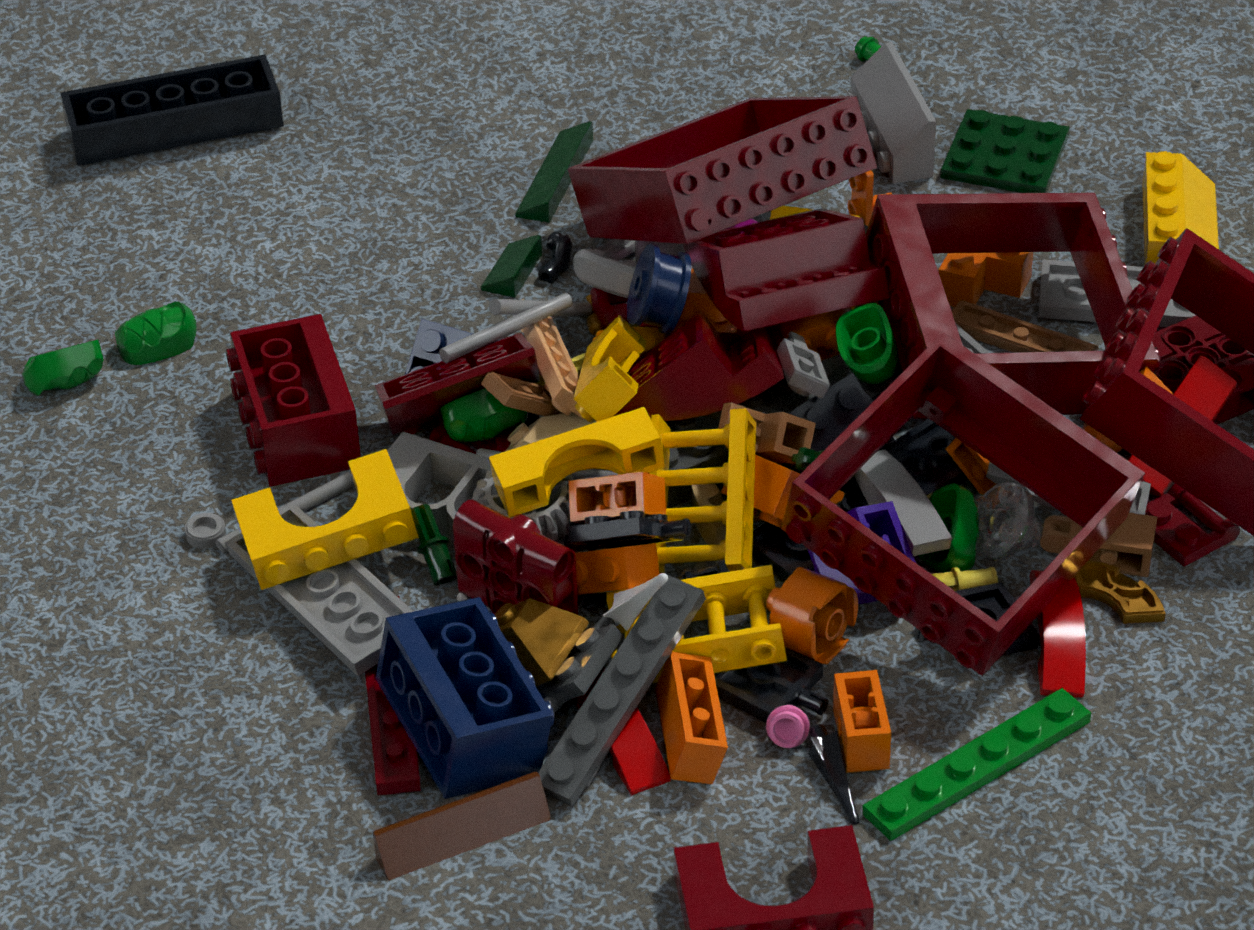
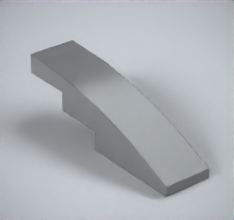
(886, 480)

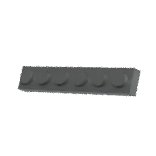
(619, 690)

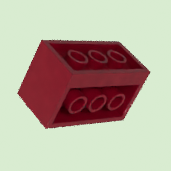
(293, 400)

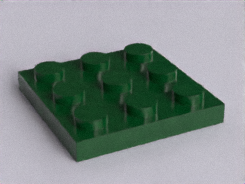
(1005, 152)

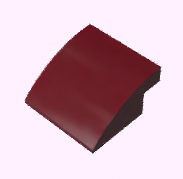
(787, 268)
(698, 372)

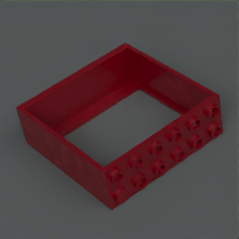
(722, 168)
(913, 227)
(1151, 419)
(1012, 433)

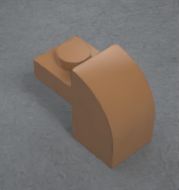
(777, 433)

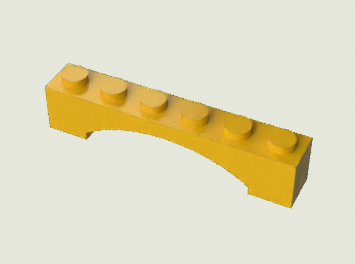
(603, 380)

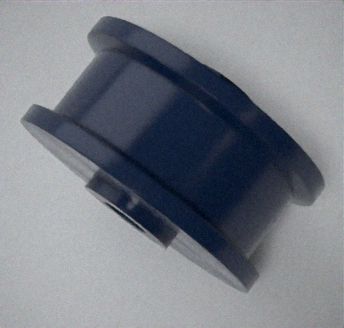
(659, 289)

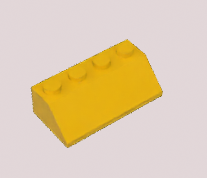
(1176, 199)

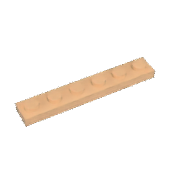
(554, 364)

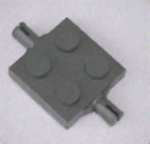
(582, 663)

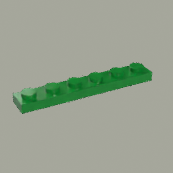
(976, 764)

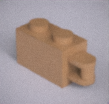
(1126, 548)

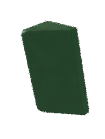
(514, 267)

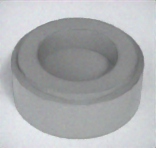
(204, 530)

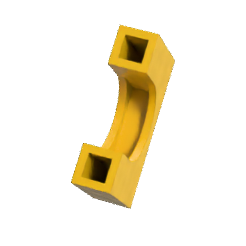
(289, 551)

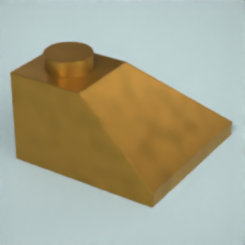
(540, 635)

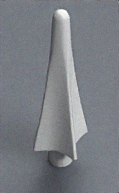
(630, 602)

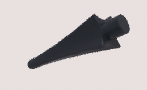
(828, 758)

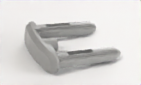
(604, 270)

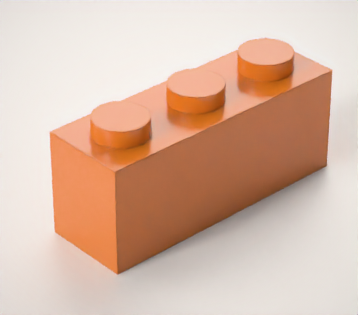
(691, 718)

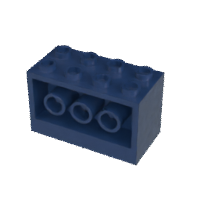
(463, 696)

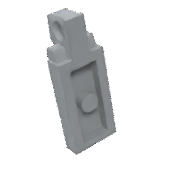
(802, 367)

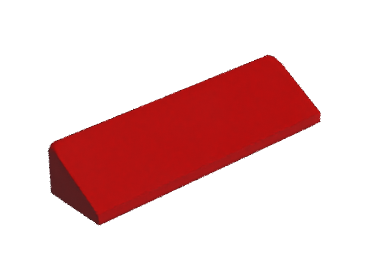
(1206, 391)

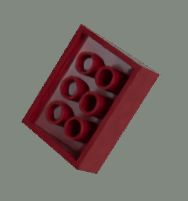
(421, 393)

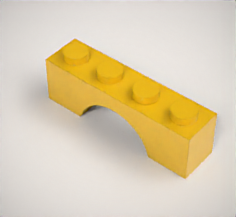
(617, 444)

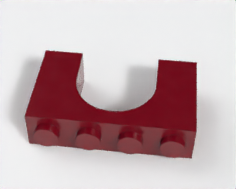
(835, 901)

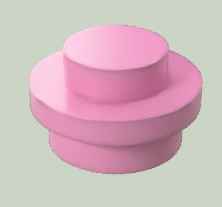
(787, 726)

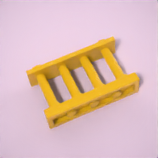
(737, 476)
(730, 595)

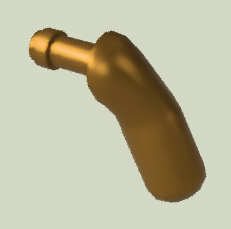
(593, 322)

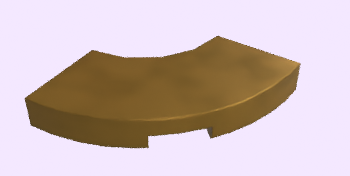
(1130, 599)

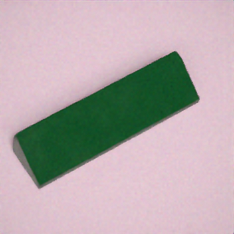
(553, 177)

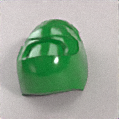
(156, 334)
(867, 343)
(63, 367)
(479, 417)
(961, 517)

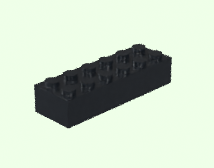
(172, 109)

